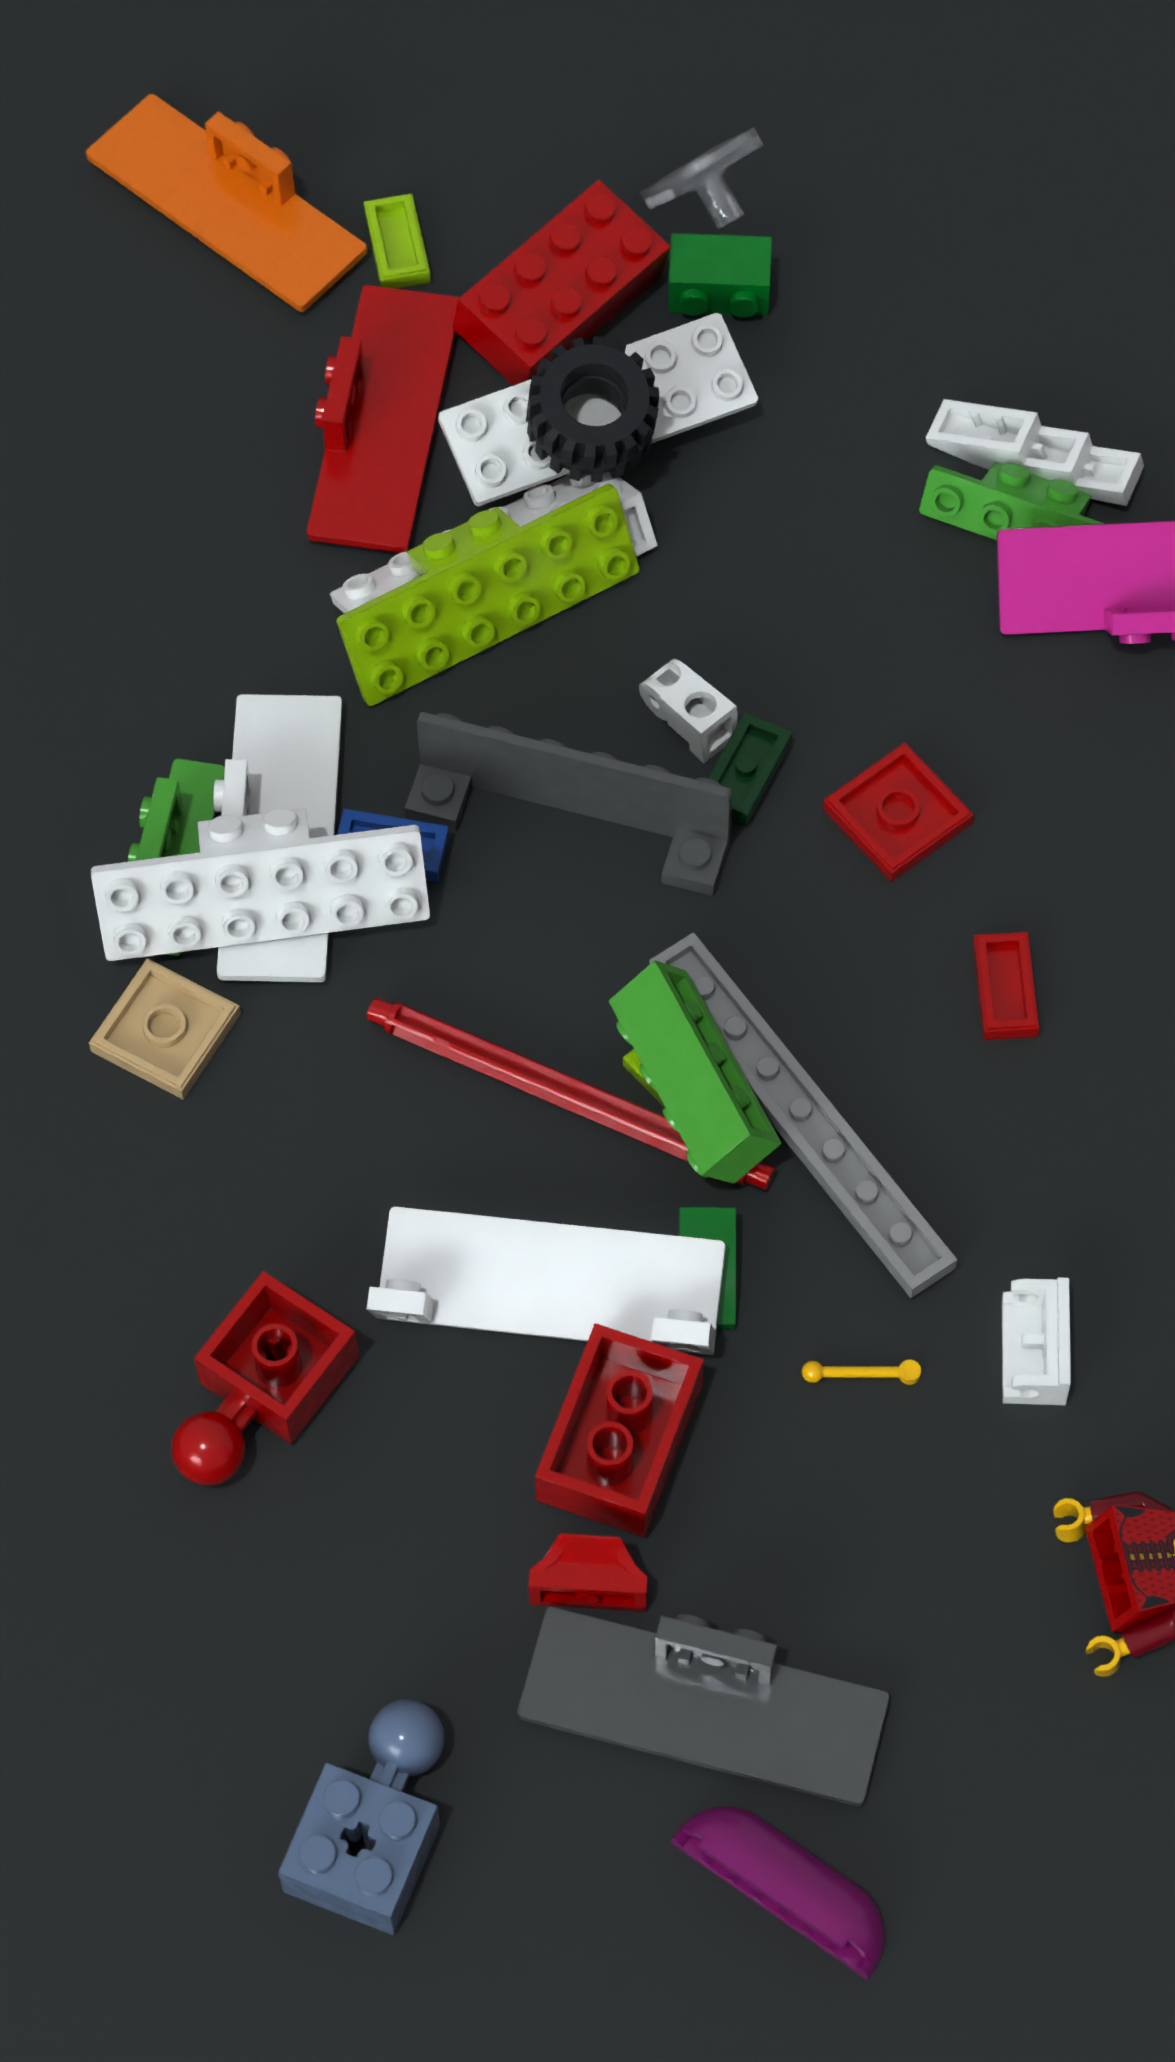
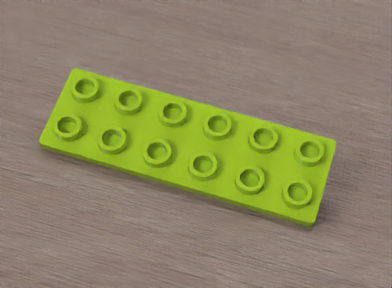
(485, 587)

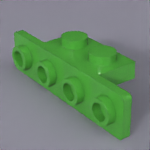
(1002, 500)
(174, 811)

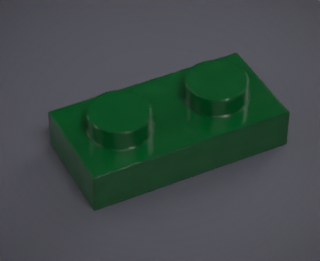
(750, 762)

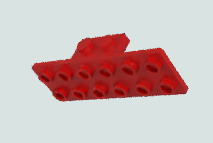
(381, 418)

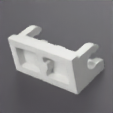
(1036, 1342)

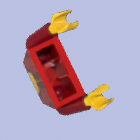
(1135, 1568)

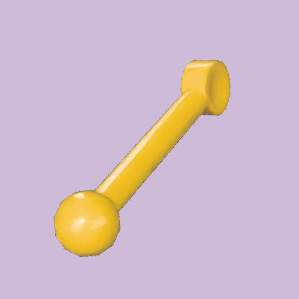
(907, 1372)

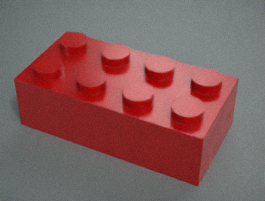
(561, 284)

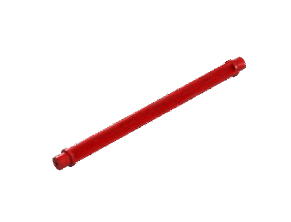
(540, 1081)

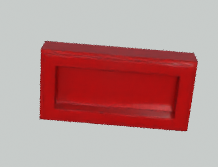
(1005, 986)

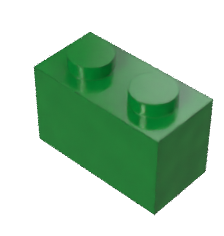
(719, 274)

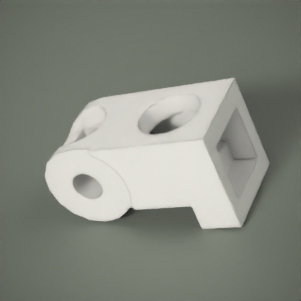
(690, 708)

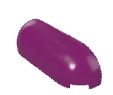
(787, 1883)

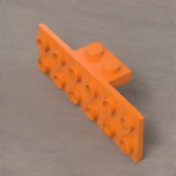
(230, 197)

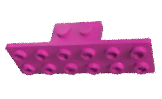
(1088, 579)

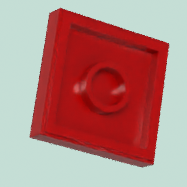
(898, 812)

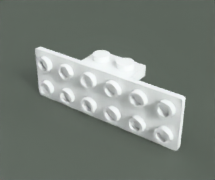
(697, 384)
(290, 760)
(260, 883)

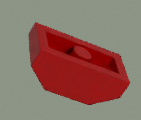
(588, 1575)

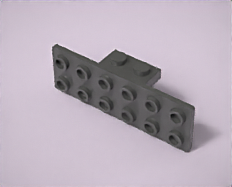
(704, 1702)

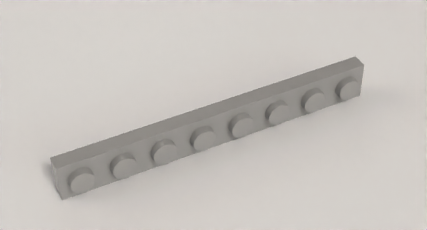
(817, 1129)

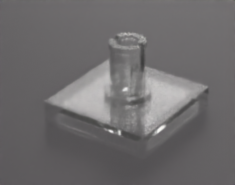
(706, 177)

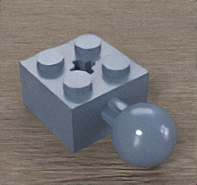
(350, 1809)

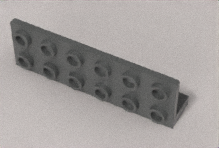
(590, 784)

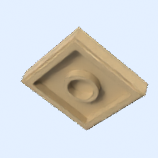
(165, 1028)

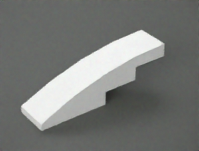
(1016, 436)

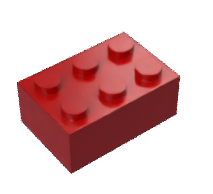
(619, 1430)

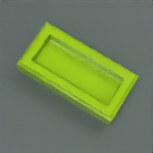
(397, 241)

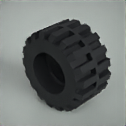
(600, 372)

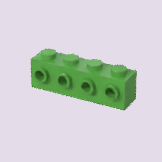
(693, 1073)

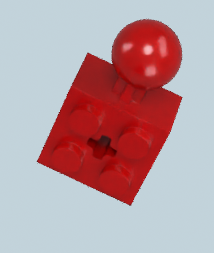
(276, 1394)

